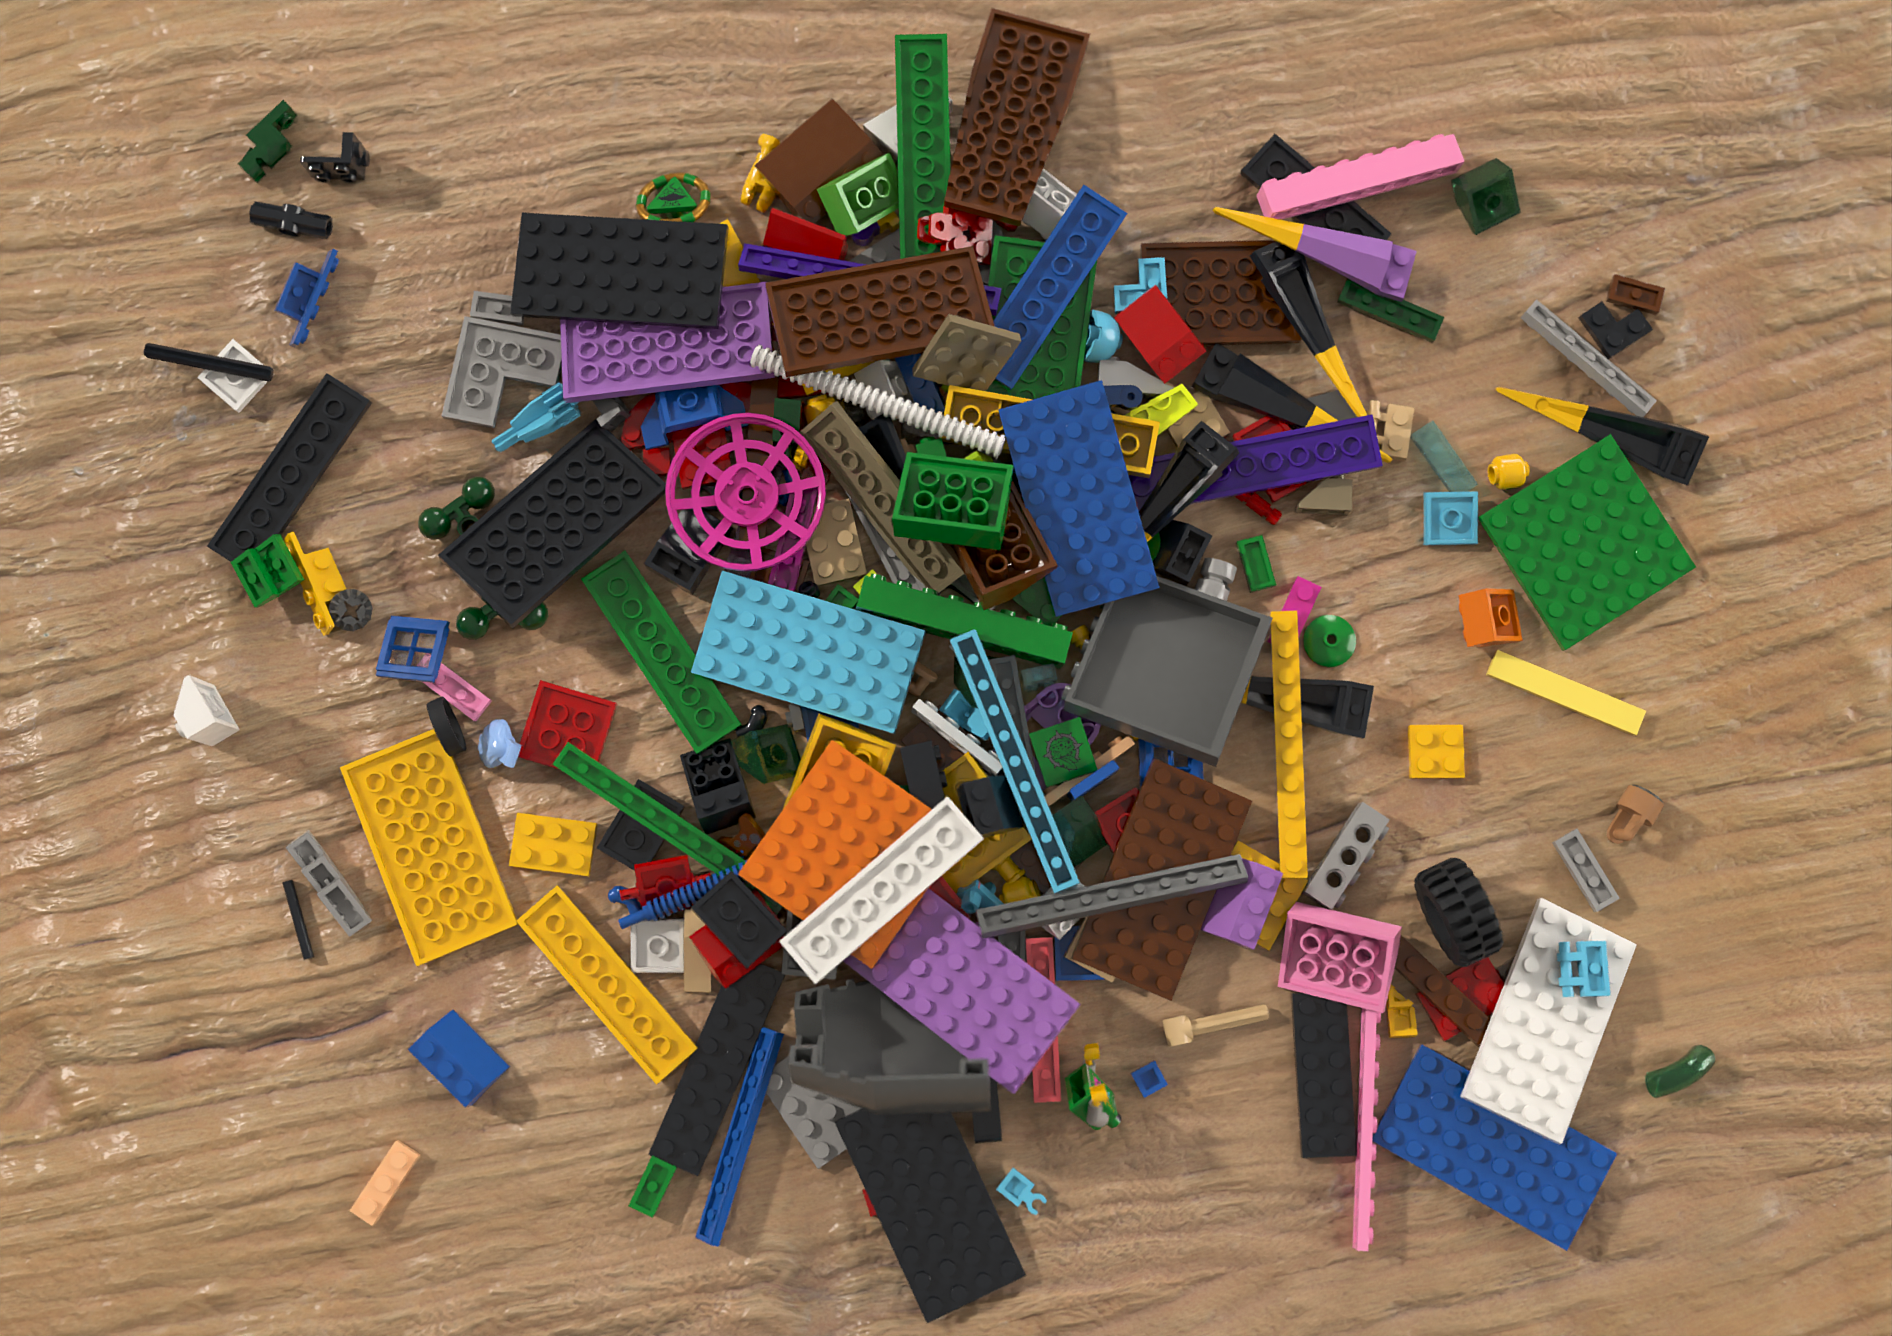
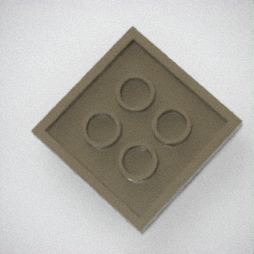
(966, 353)

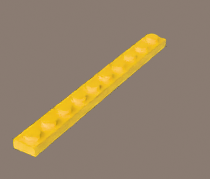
(1288, 745)

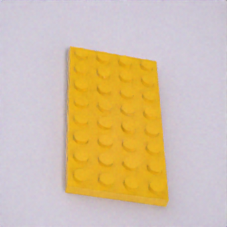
(429, 847)

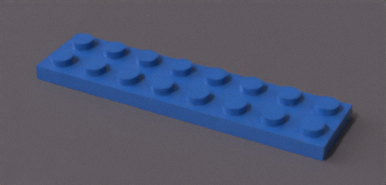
(1056, 276)

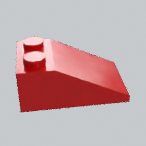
(1160, 334)

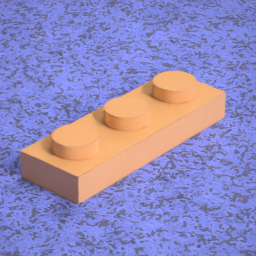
(385, 1182)

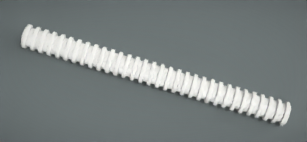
(885, 403)

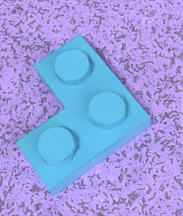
(1150, 272)

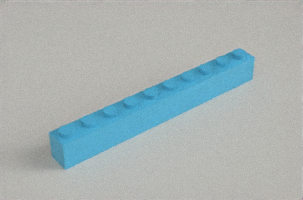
(1014, 761)

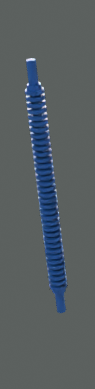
(672, 902)

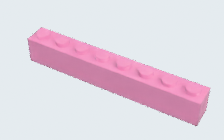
(1360, 177)

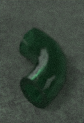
(1680, 1074)

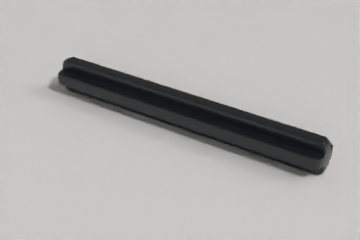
(208, 362)

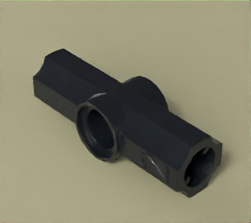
(291, 220)

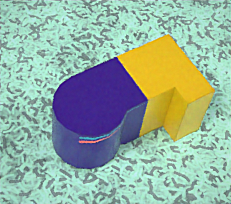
(867, 235)

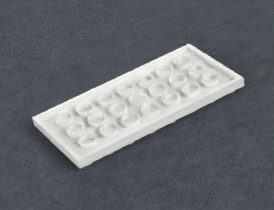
(1537, 1039)

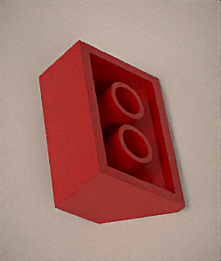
(804, 237)
(720, 960)

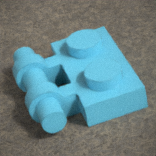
(1592, 969)

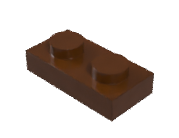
(1635, 294)

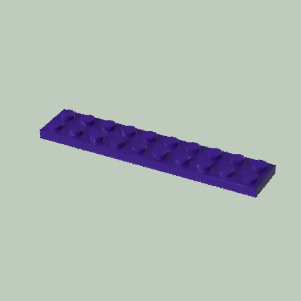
(1284, 459)

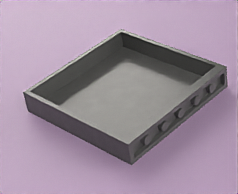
(1168, 668)

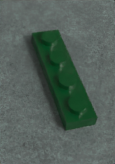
(1392, 312)

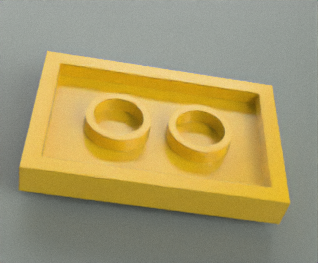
(553, 844)

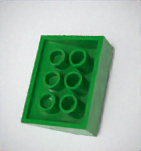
(952, 500)

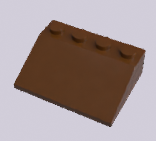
(813, 156)
(1018, 565)

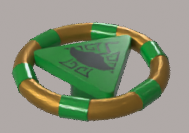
(673, 198)

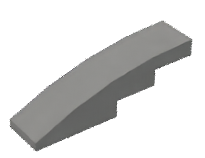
(329, 883)

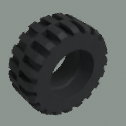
(1458, 912)

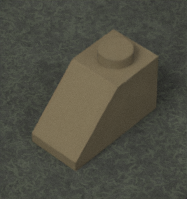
(1328, 498)

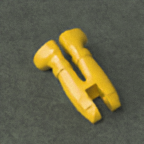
(755, 181)

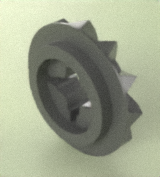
(352, 597)

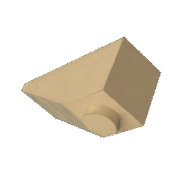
(696, 973)

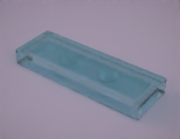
(1443, 458)

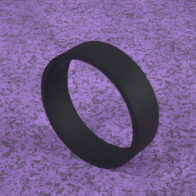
(446, 726)

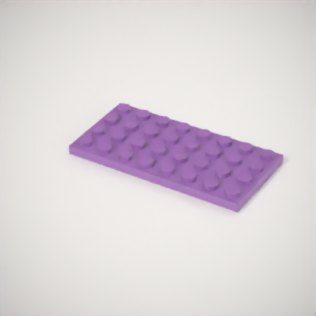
(637, 359)
(970, 990)

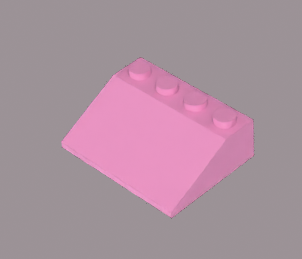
(1338, 956)

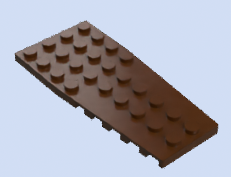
(1012, 114)

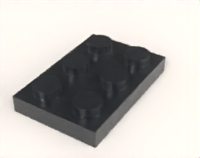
(630, 840)
(738, 919)

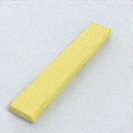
(1566, 693)

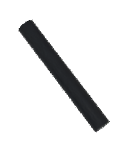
(298, 920)

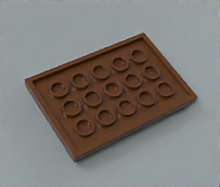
(1222, 292)

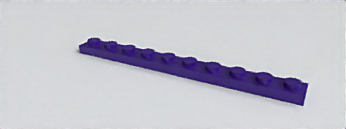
(792, 264)

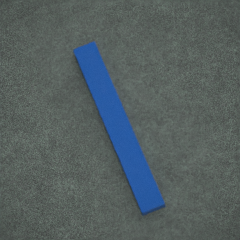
(739, 1137)

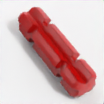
(1261, 507)

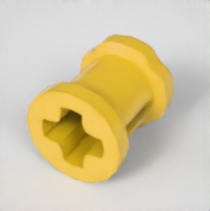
(1009, 870)

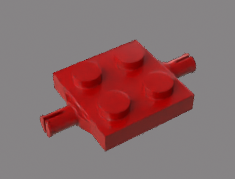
(660, 878)

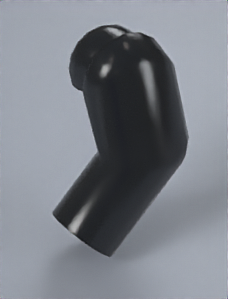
(756, 722)

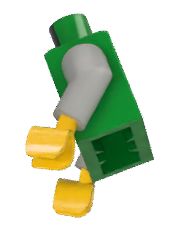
(1089, 1096)

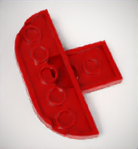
(633, 437)

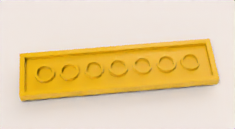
(607, 984)

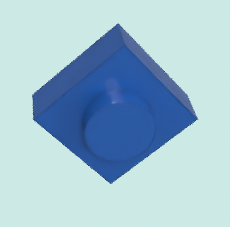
(1149, 1079)

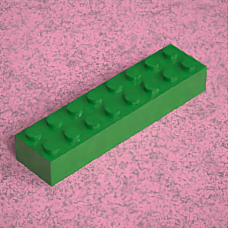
(952, 617)

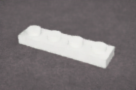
(949, 730)

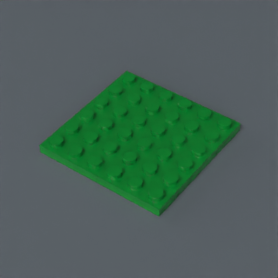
(1586, 542)

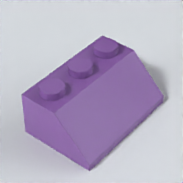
(1241, 909)

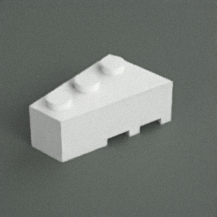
(883, 131)

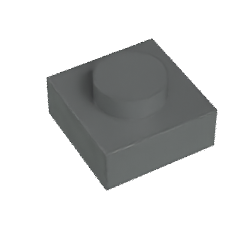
(795, 718)

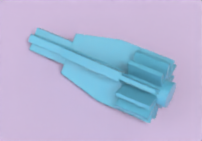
(539, 418)

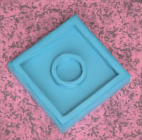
(1450, 518)

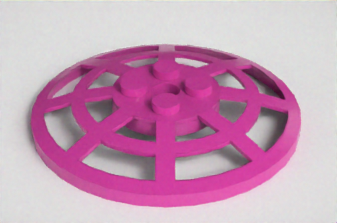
(742, 476)

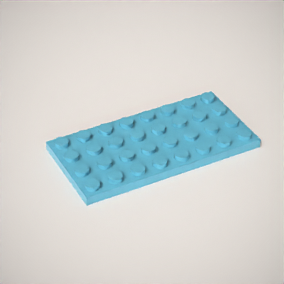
(808, 651)

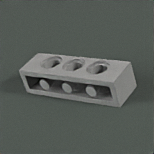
(1317, 886)

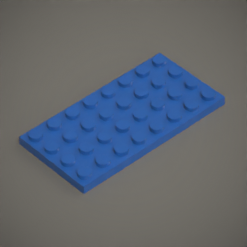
(1079, 497)
(1489, 1157)

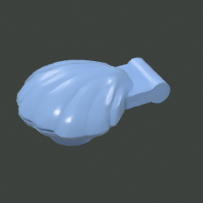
(498, 745)

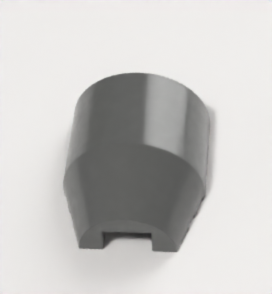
(879, 1056)

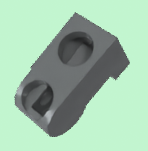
(613, 412)

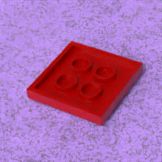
(563, 717)

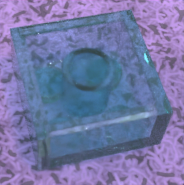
(1038, 677)

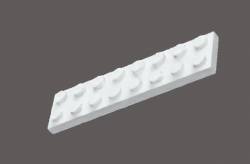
(881, 890)

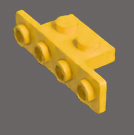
(320, 582)

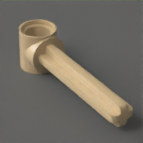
(1181, 1029)

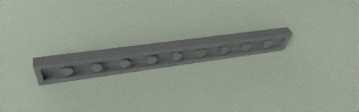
(1111, 896)

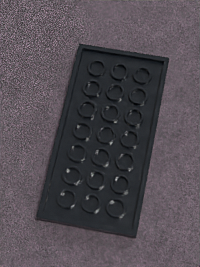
(619, 270)
(553, 523)
(931, 1207)

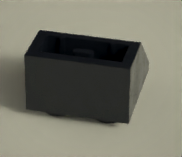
(1180, 551)

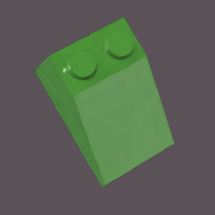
(862, 195)

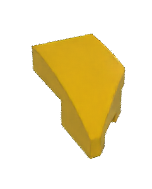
(1400, 1015)

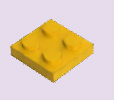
(1436, 752)

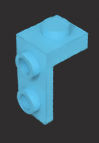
(964, 715)

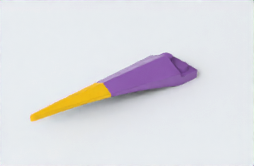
(1363, 259)

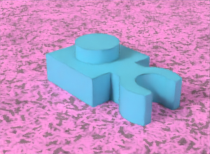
(1018, 1189)

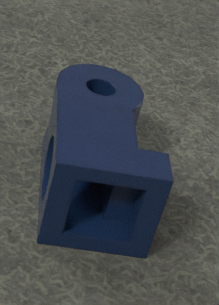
(1123, 396)

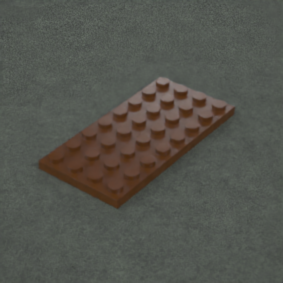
(873, 309)
(1170, 826)

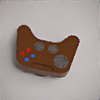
(746, 839)

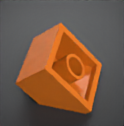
(1490, 617)

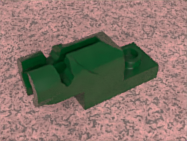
(268, 141)

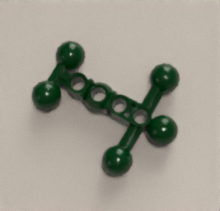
(436, 523)

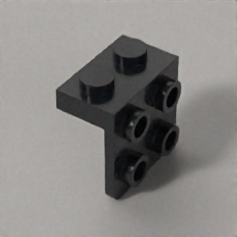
(347, 168)

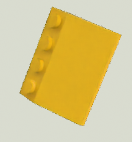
(865, 746)

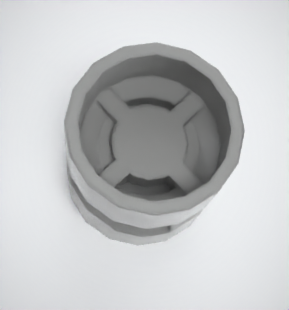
(1216, 577)

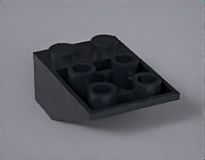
(678, 563)
(717, 786)

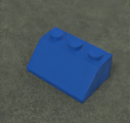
(459, 1058)

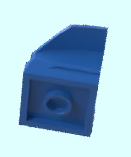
(687, 409)

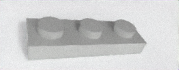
(1585, 870)

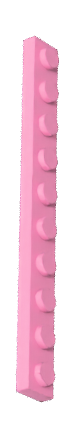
(1365, 1127)

